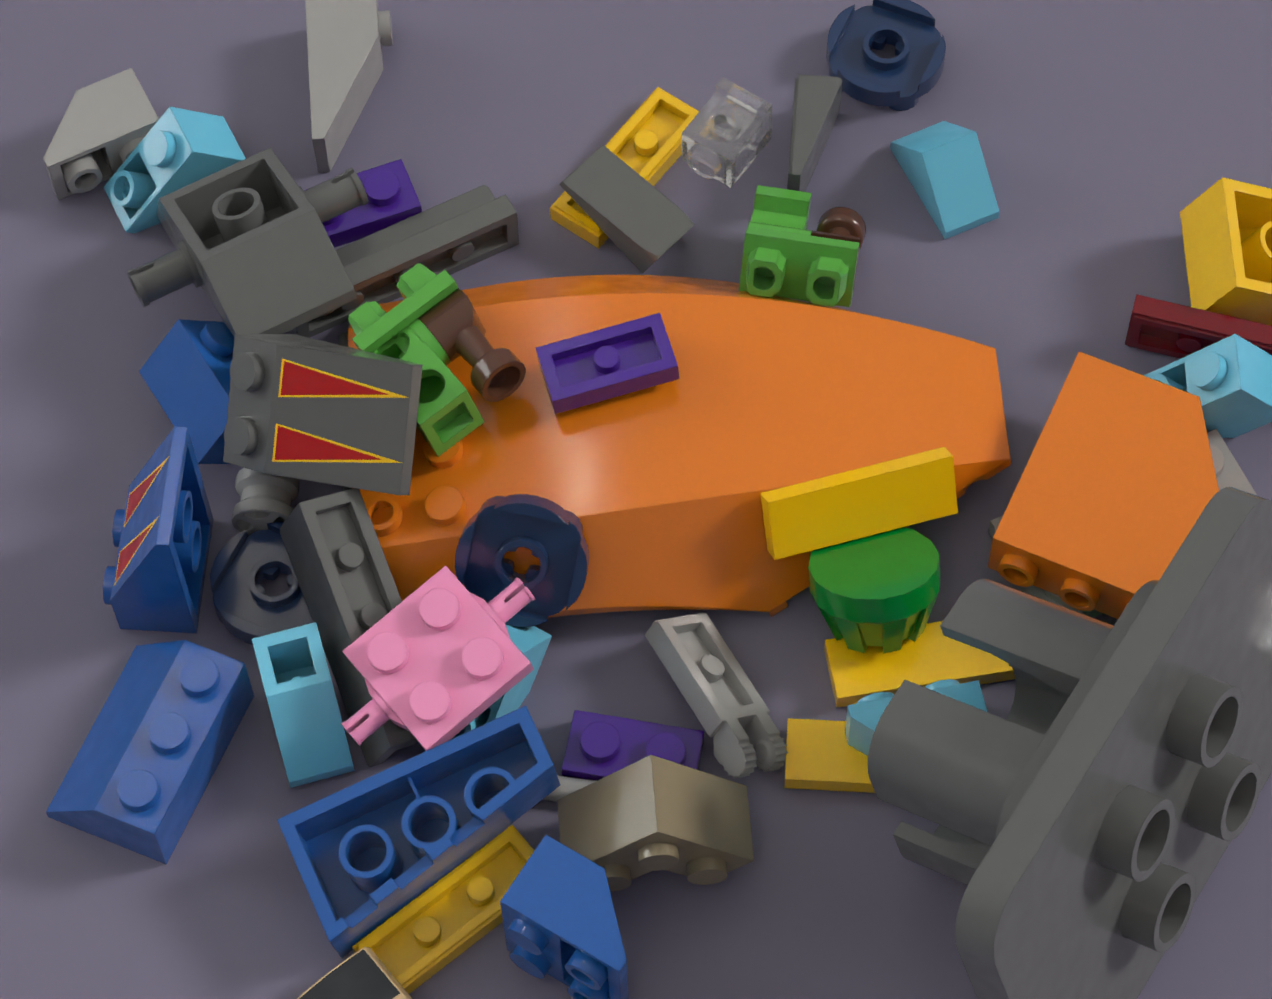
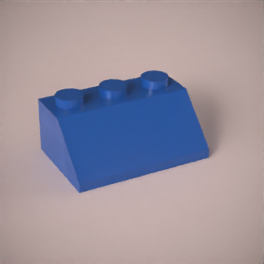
(154, 747)

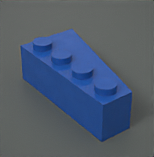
(414, 823)

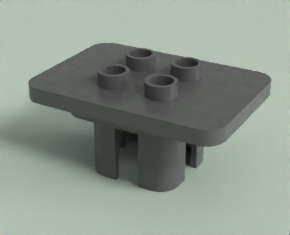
(1110, 777)

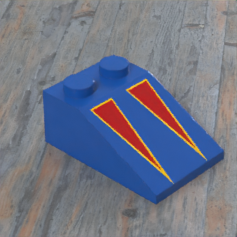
(162, 543)

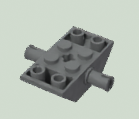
(254, 245)

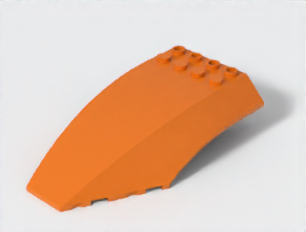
(679, 468)

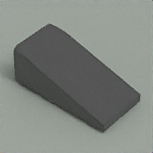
(813, 118)
(626, 207)

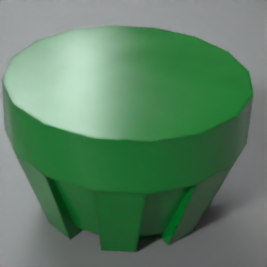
(876, 588)

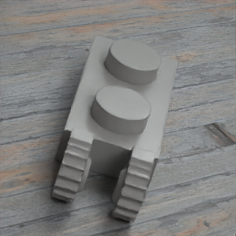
(718, 694)

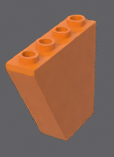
(1106, 489)

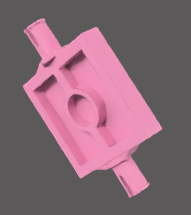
(438, 660)

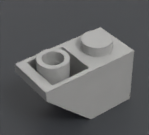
(98, 133)

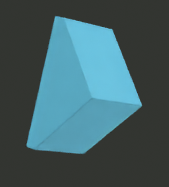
(948, 176)

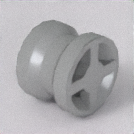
(262, 499)

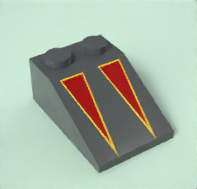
(322, 412)

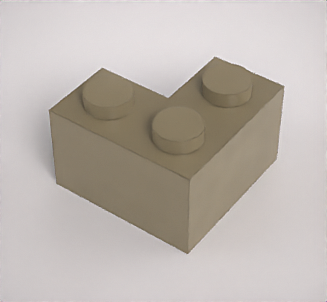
(658, 820)

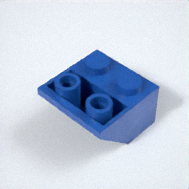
(193, 382)
(565, 923)

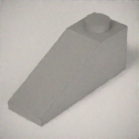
(343, 68)

